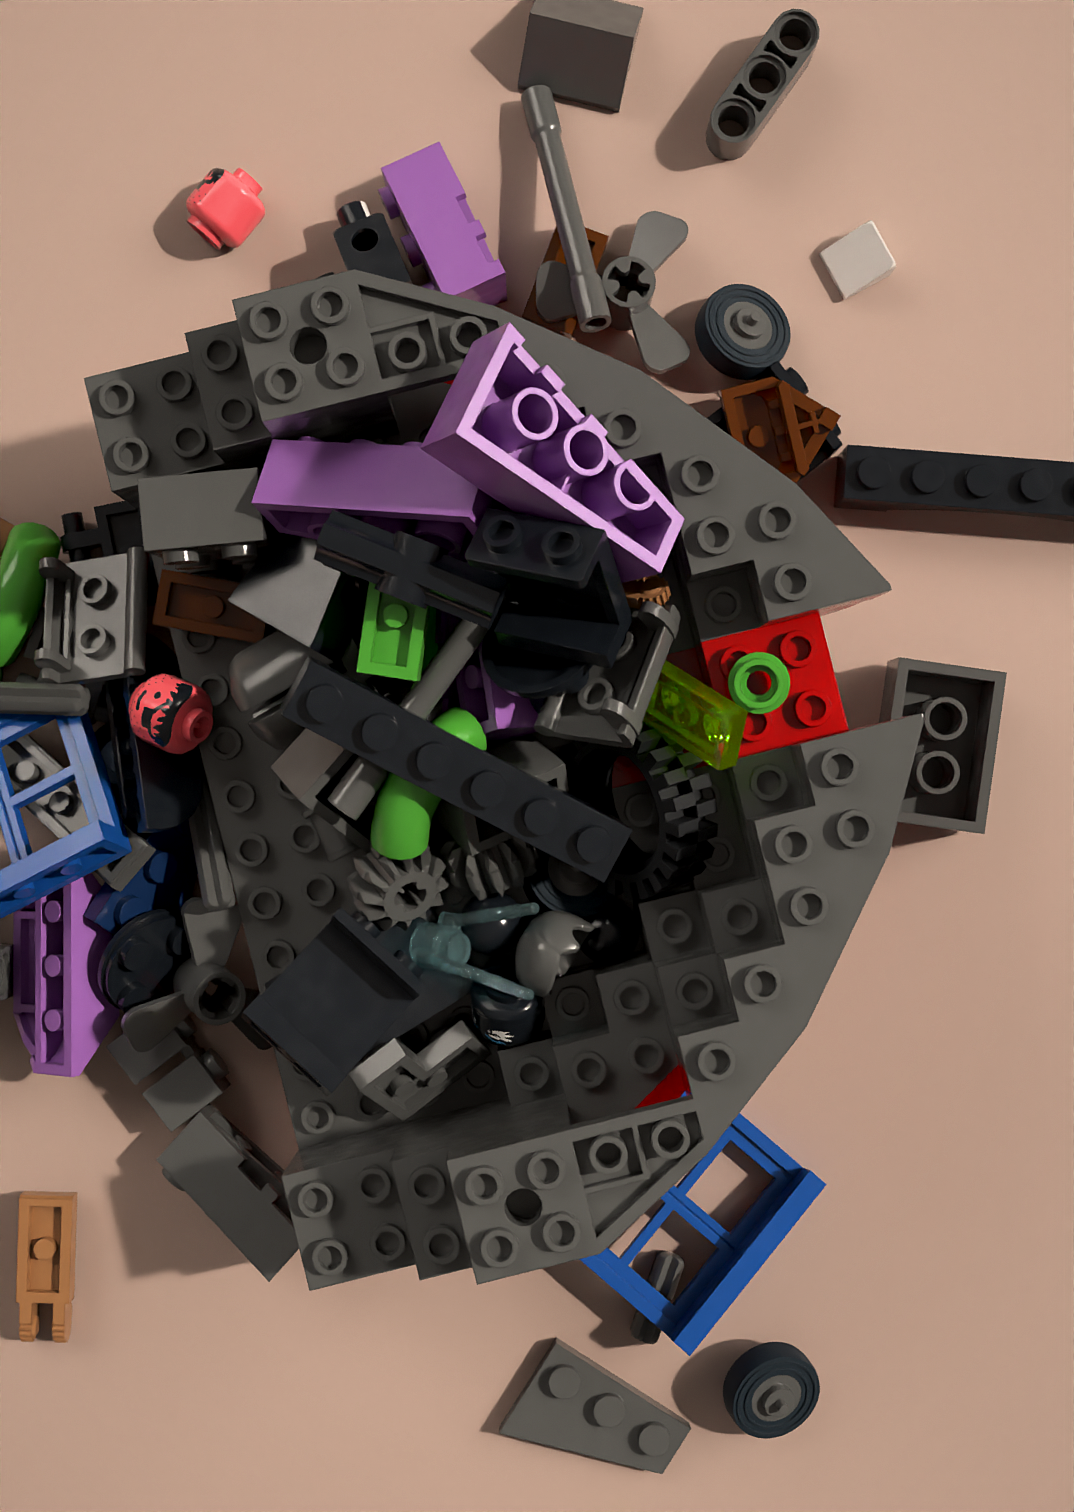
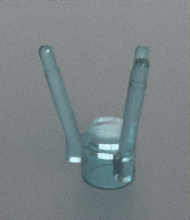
(447, 949)

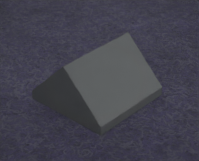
(580, 49)

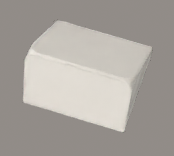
(858, 260)

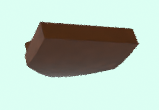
(777, 423)

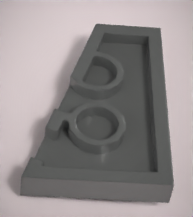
(593, 1413)

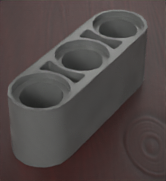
(767, 61)

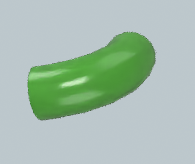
(22, 585)
(406, 811)

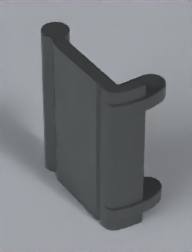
(94, 618)
(616, 699)

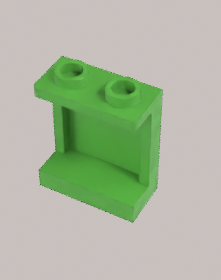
(396, 637)

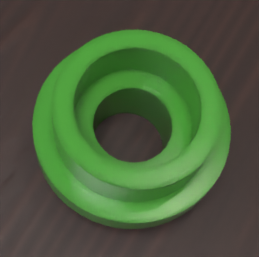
(763, 702)

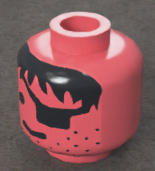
(225, 207)
(171, 713)

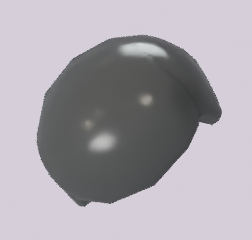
(549, 949)

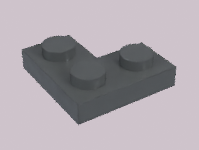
(408, 1080)

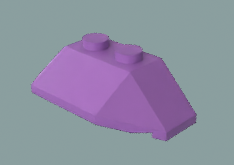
(56, 980)

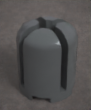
(271, 668)

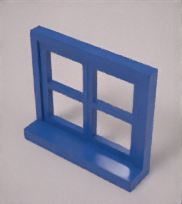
(80, 852)
(737, 1252)

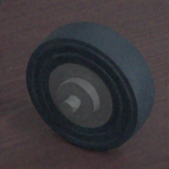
(742, 331)
(771, 1390)

